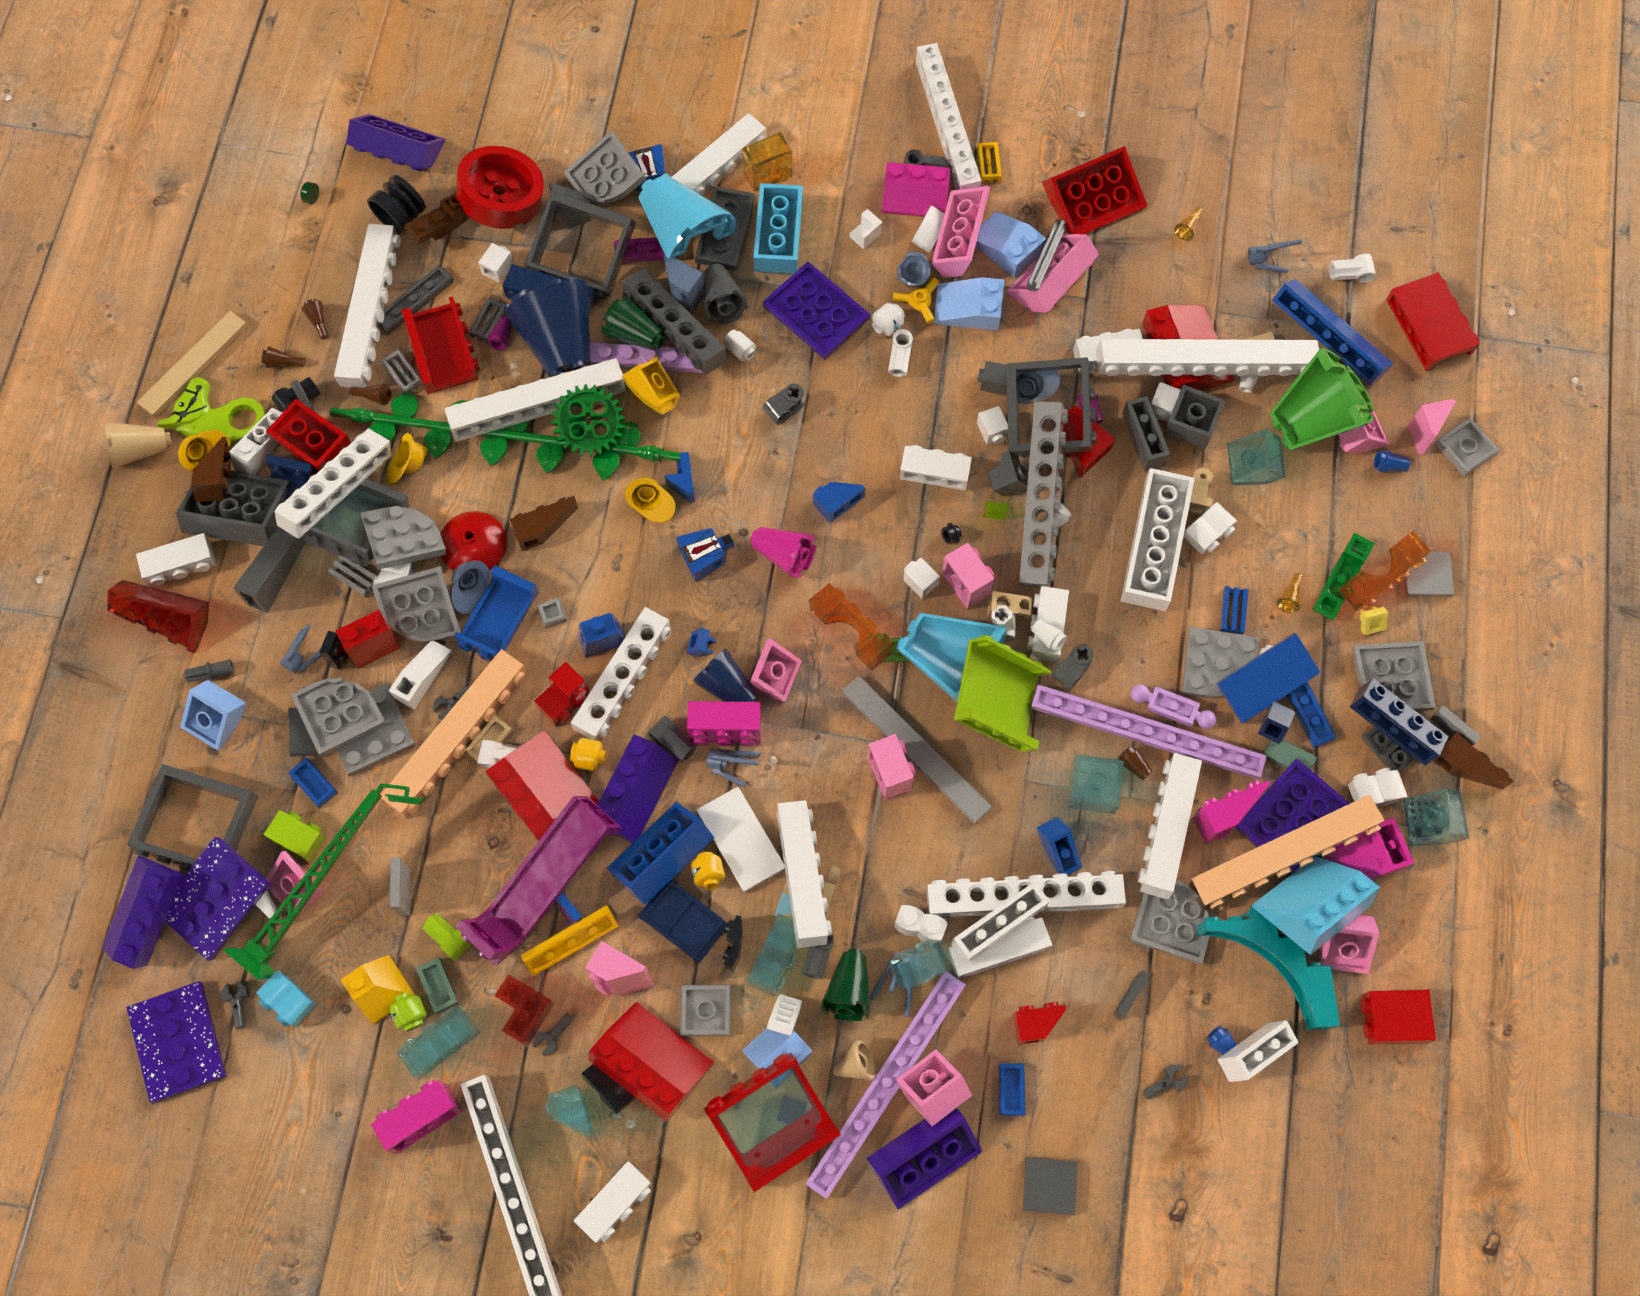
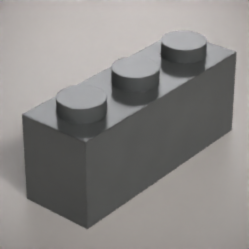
(1145, 433)

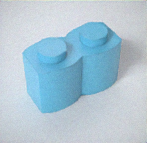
(286, 999)

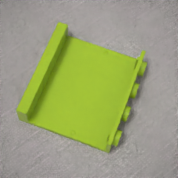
(998, 692)

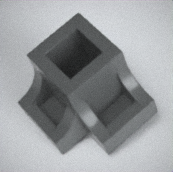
(1009, 475)

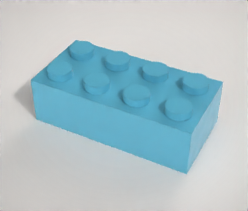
(778, 228)

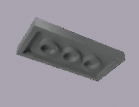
(727, 249)

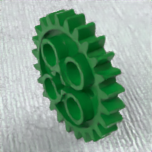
(586, 400)

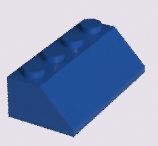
(661, 852)

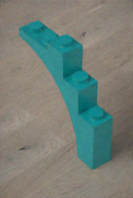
(1309, 982)

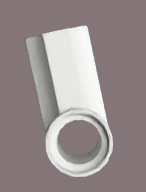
(1358, 268)
(900, 353)
(1004, 617)
(492, 752)

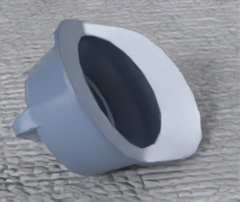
(1037, 385)
(469, 585)

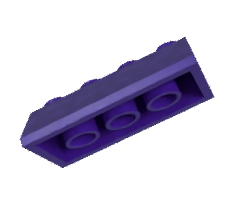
(394, 141)
(637, 786)
(141, 913)
(923, 1157)

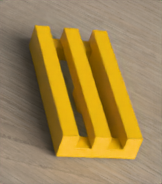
(990, 176)

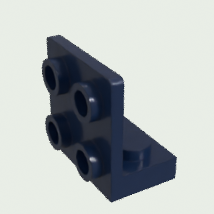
(295, 471)

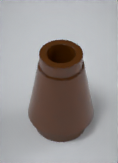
(1135, 762)

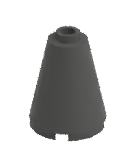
(722, 296)

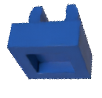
(698, 642)

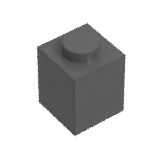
(993, 378)

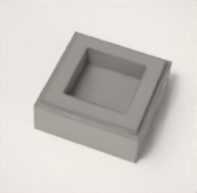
(552, 612)

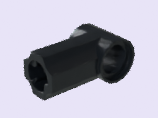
(284, 396)

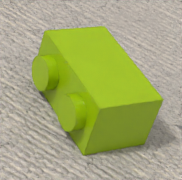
(294, 835)

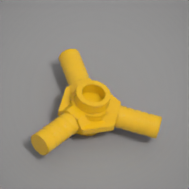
(919, 299)

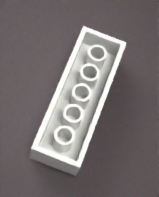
(1157, 540)

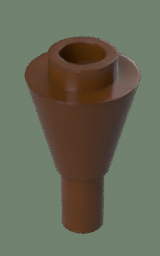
(314, 312)
(276, 358)
(377, 393)

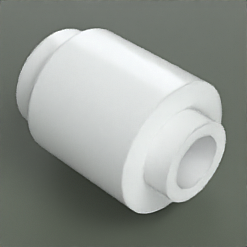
(740, 345)

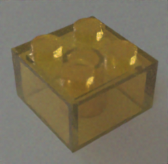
(767, 161)

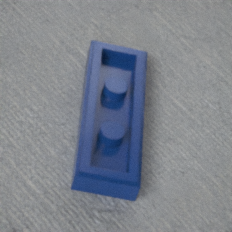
(1311, 716)

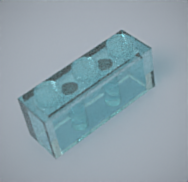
(775, 958)
(438, 1041)

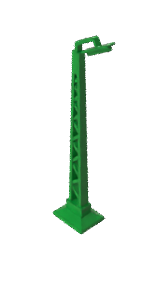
(255, 954)

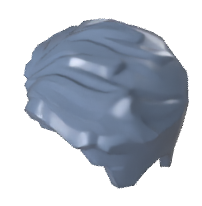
(914, 270)

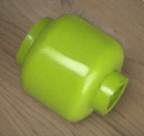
(407, 1012)

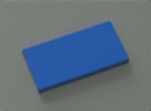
(1268, 677)

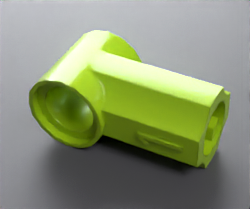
(446, 936)

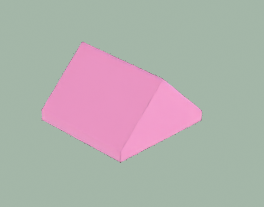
(1428, 423)
(775, 671)
(284, 878)

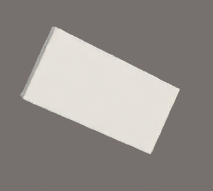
(741, 839)

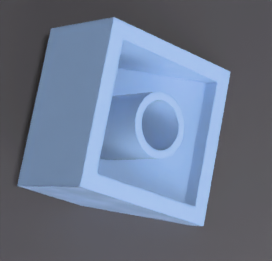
(212, 714)
(771, 1044)

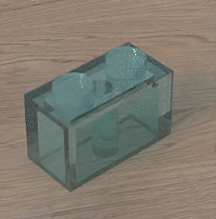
(919, 964)

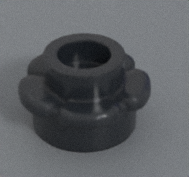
(951, 533)

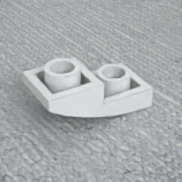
(929, 229)

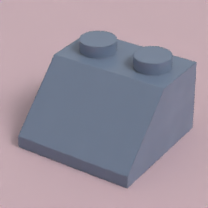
(684, 283)

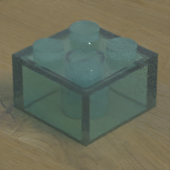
(1095, 784)

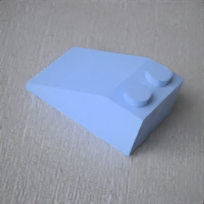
(1009, 243)
(970, 303)

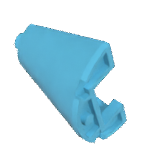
(681, 214)
(940, 647)

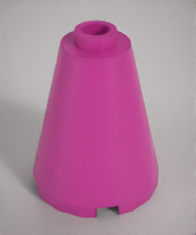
(785, 549)

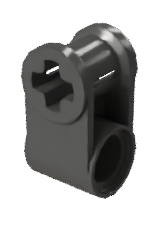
(785, 403)
(1071, 668)

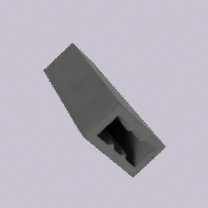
(269, 570)

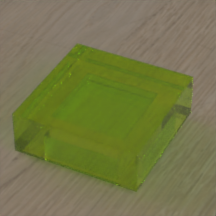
(995, 510)

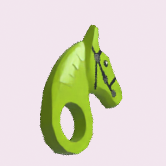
(194, 415)

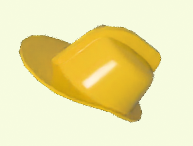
(196, 447)
(406, 460)
(650, 500)

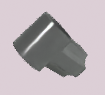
(916, 157)
(667, 734)
(817, 960)

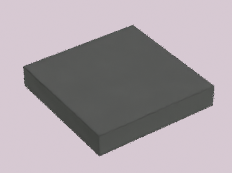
(1050, 1186)

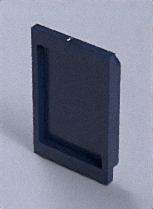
(683, 921)

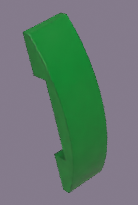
(1346, 568)

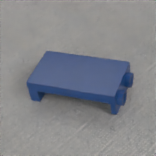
(497, 614)

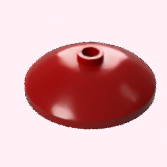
(486, 545)

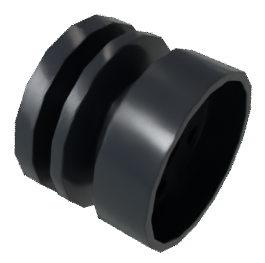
(396, 203)

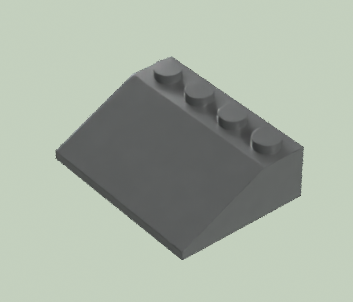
(244, 514)

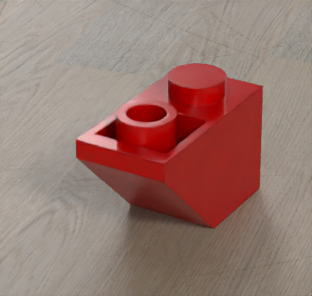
(1036, 1024)

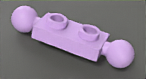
(1173, 706)

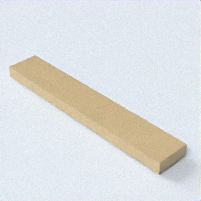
(192, 364)

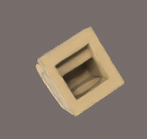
(1199, 501)
(1019, 605)

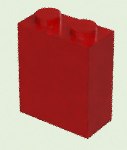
(368, 639)
(1398, 1017)

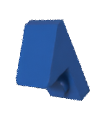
(682, 482)

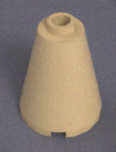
(134, 442)

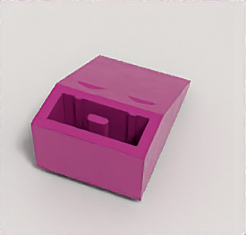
(1220, 817)
(1375, 854)

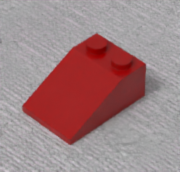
(308, 435)

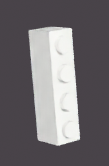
(1000, 922)
(1021, 943)

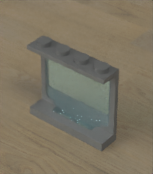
(342, 528)

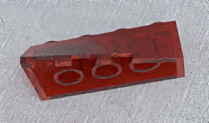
(161, 612)

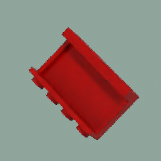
(1432, 320)
(441, 346)

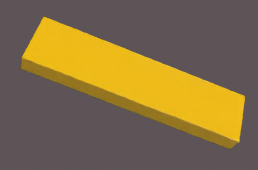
(569, 940)

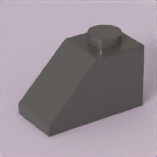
(570, 217)

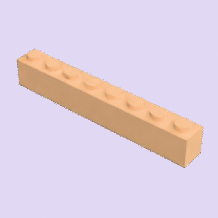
(456, 731)
(1287, 851)

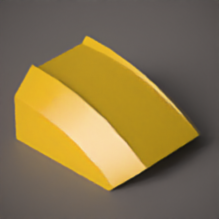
(652, 386)

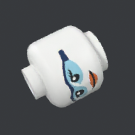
(888, 319)

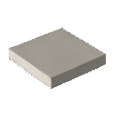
(1467, 446)
(1431, 578)
(399, 887)
(705, 1010)

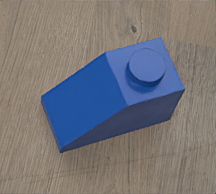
(837, 498)
(1059, 846)

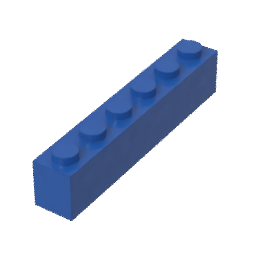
(1332, 331)

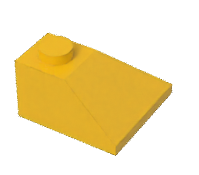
(376, 986)

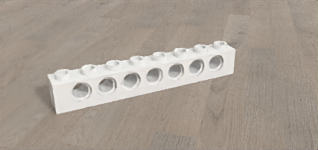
(947, 117)
(1087, 900)

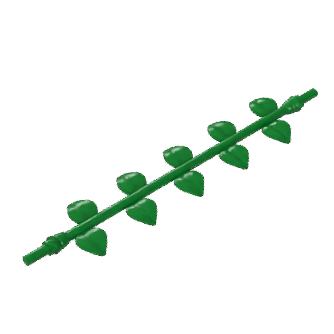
(495, 446)

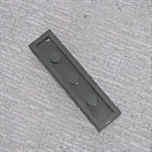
(416, 298)

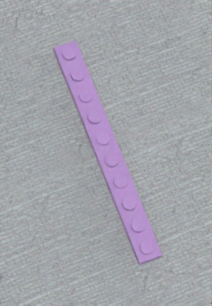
(1148, 732)
(885, 1085)

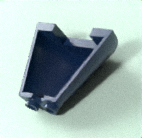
(554, 323)

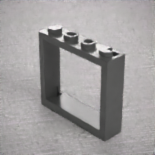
(545, 227)
(1088, 394)
(246, 799)

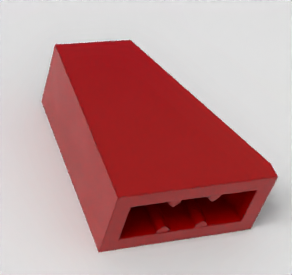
(1074, 431)

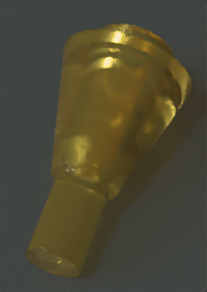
(1186, 228)
(1290, 599)

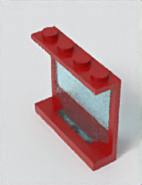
(771, 1121)

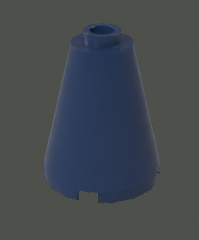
(725, 680)

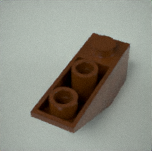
(211, 473)
(538, 525)
(1465, 761)

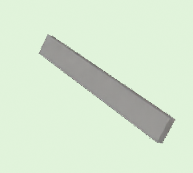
(918, 750)

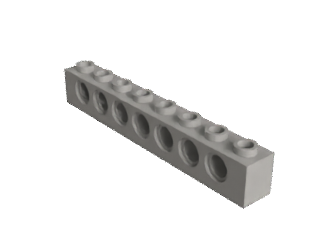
(1043, 414)

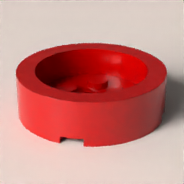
(494, 169)

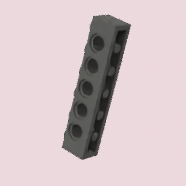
(675, 321)

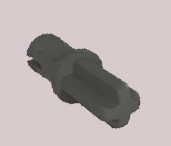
(209, 671)

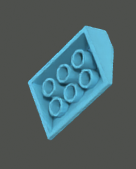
(1317, 902)

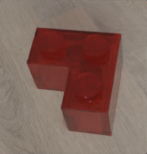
(529, 1009)

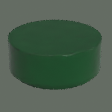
(309, 192)

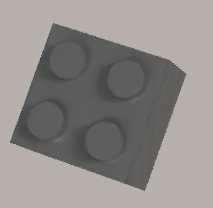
(1194, 417)

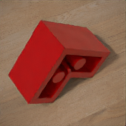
(564, 695)

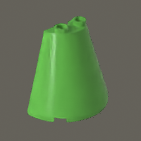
(1322, 403)

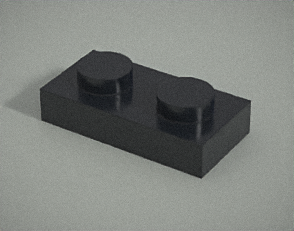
(333, 650)

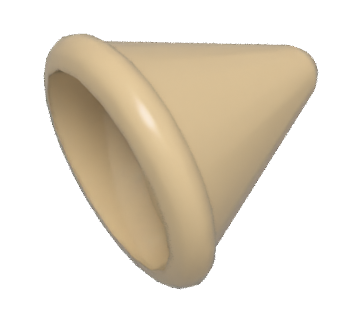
(857, 1063)

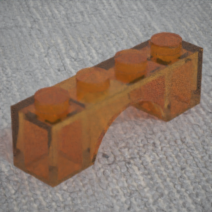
(1404, 555)
(832, 607)

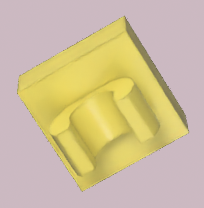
(1373, 620)

